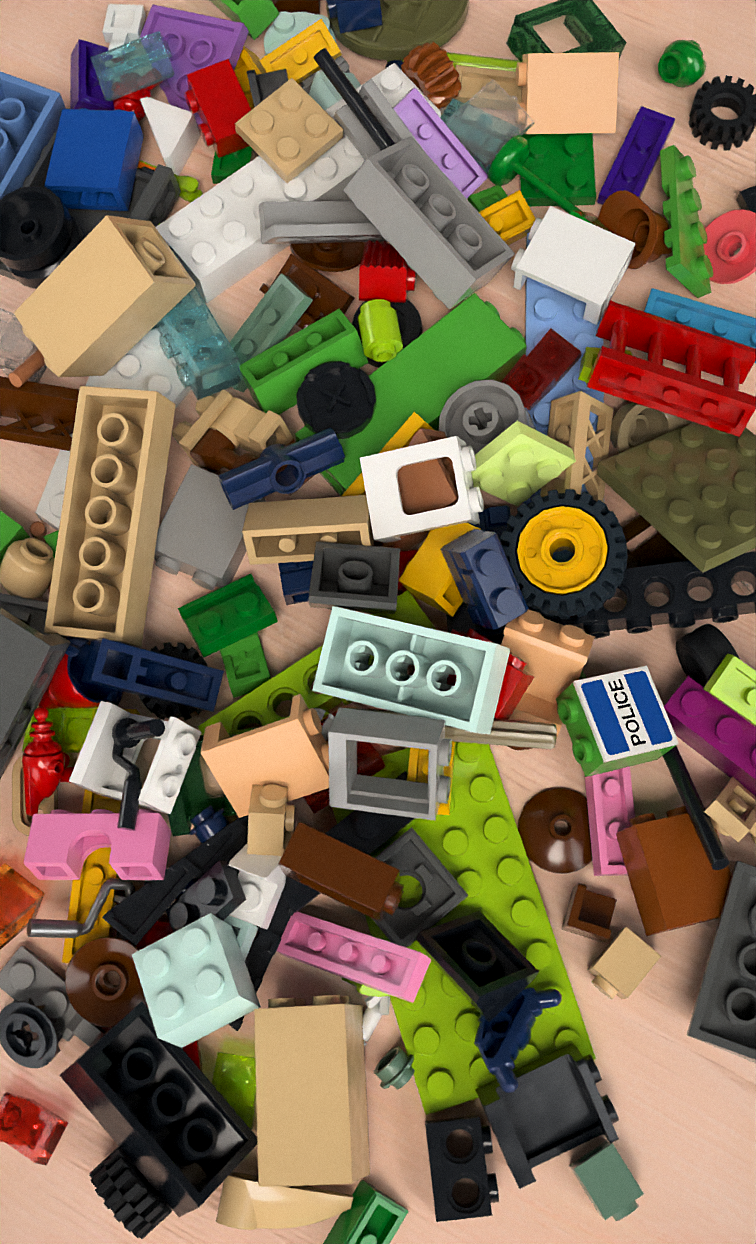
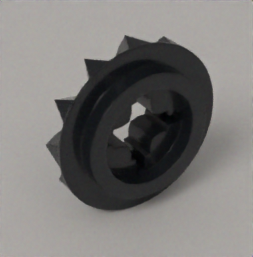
(20, 1043)

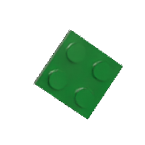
(563, 164)

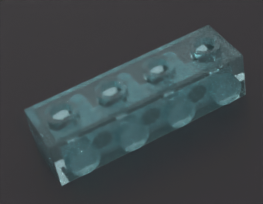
(198, 347)

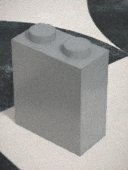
(202, 532)

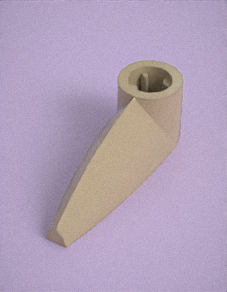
(251, 1207)

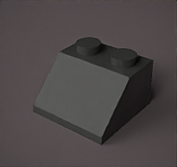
(355, 577)

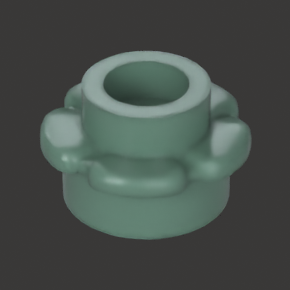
(395, 1068)

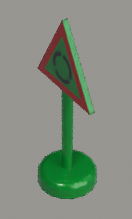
(511, 162)

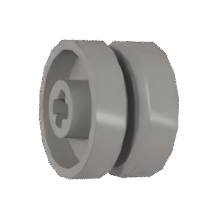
(482, 412)

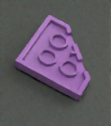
(194, 44)

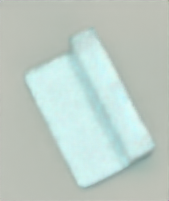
(133, 66)

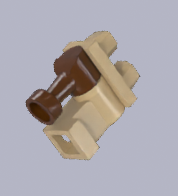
(224, 427)

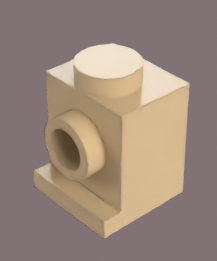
(269, 820)

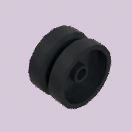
(35, 234)

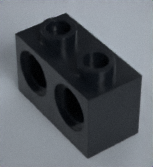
(449, 1168)

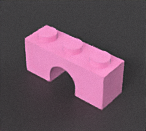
(64, 840)

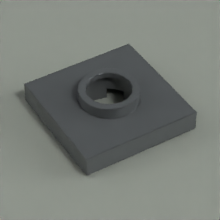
(439, 889)

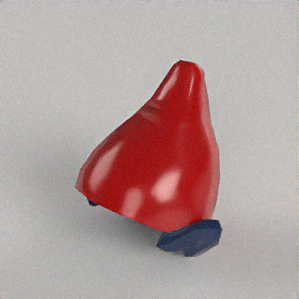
(66, 687)

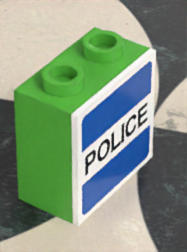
(615, 721)

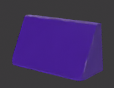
(84, 83)

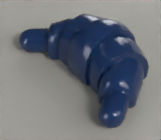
(511, 1032)

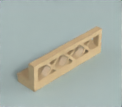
(571, 426)

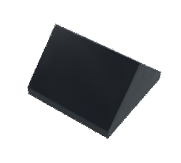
(478, 962)

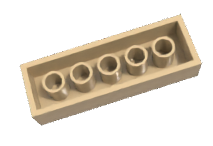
(110, 515)

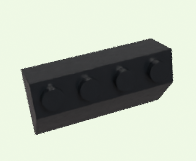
(160, 1111)

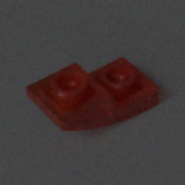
(542, 369)

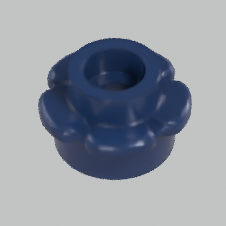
(208, 823)

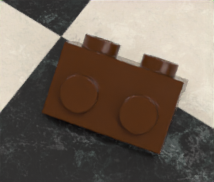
(325, 294)

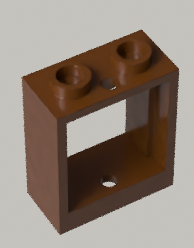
(342, 872)

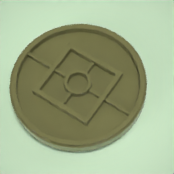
(405, 27)

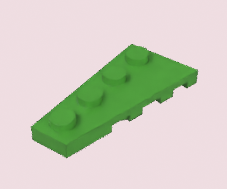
(687, 233)

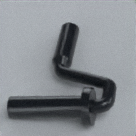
(128, 734)

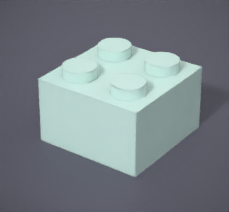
(195, 981)

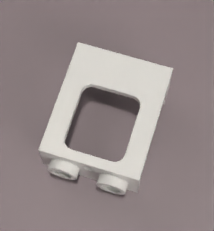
(384, 495)
(103, 776)

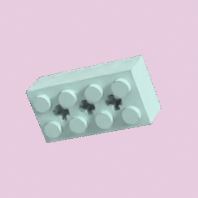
(436, 655)

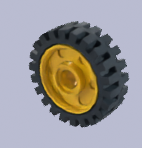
(570, 522)

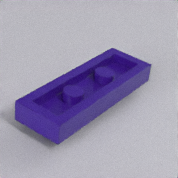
(638, 154)

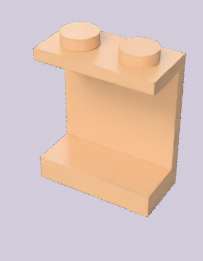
(569, 91)
(554, 658)
(279, 753)

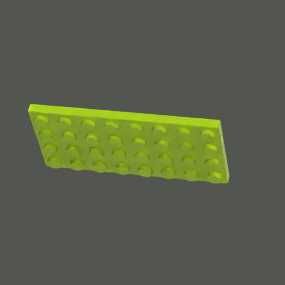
(490, 863)

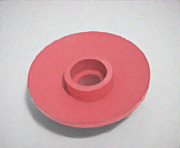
(726, 235)

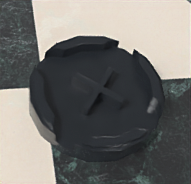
(336, 398)

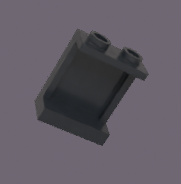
(548, 1111)

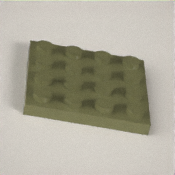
(693, 490)

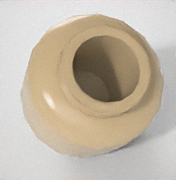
(27, 568)

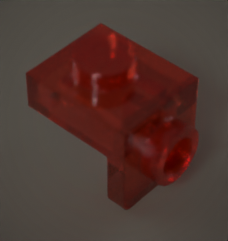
(30, 1127)

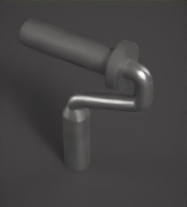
(73, 928)

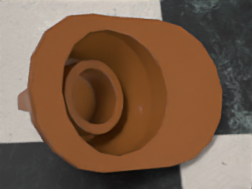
(638, 223)

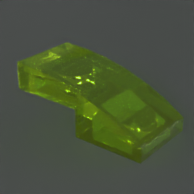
(70, 727)
(236, 1082)

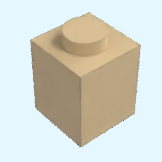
(623, 964)

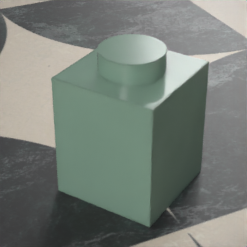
(607, 1181)

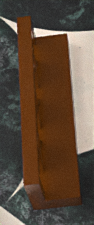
(38, 405)

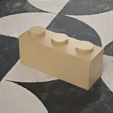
(290, 528)

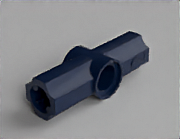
(303, 460)

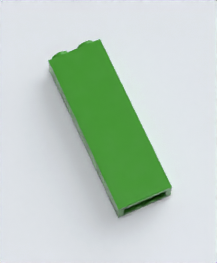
(455, 351)

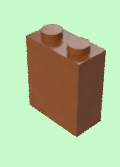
(671, 872)

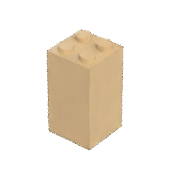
(104, 297)
(311, 1092)

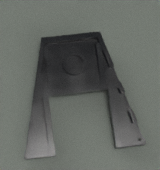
(145, 906)

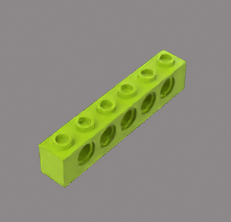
(261, 703)

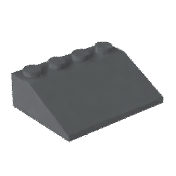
(727, 995)

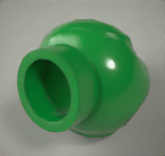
(682, 63)

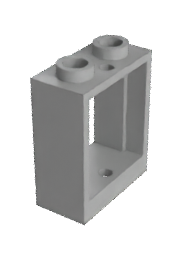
(384, 794)

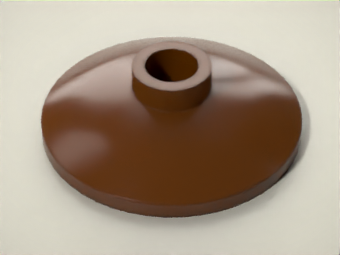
(329, 256)
(543, 844)
(89, 986)

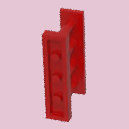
(667, 389)

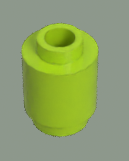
(379, 330)

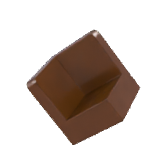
(589, 914)

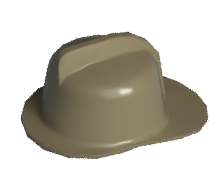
(638, 424)

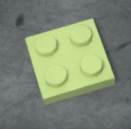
(520, 463)

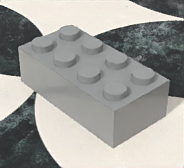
(428, 221)

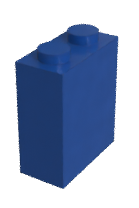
(95, 159)

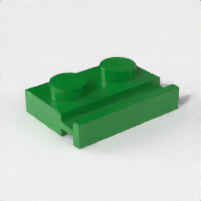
(227, 615)

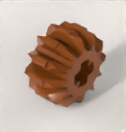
(432, 73)

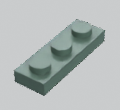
(270, 321)

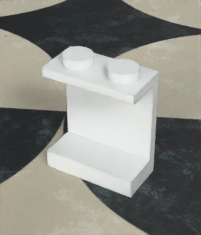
(574, 260)

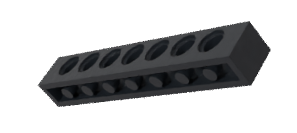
(638, 616)

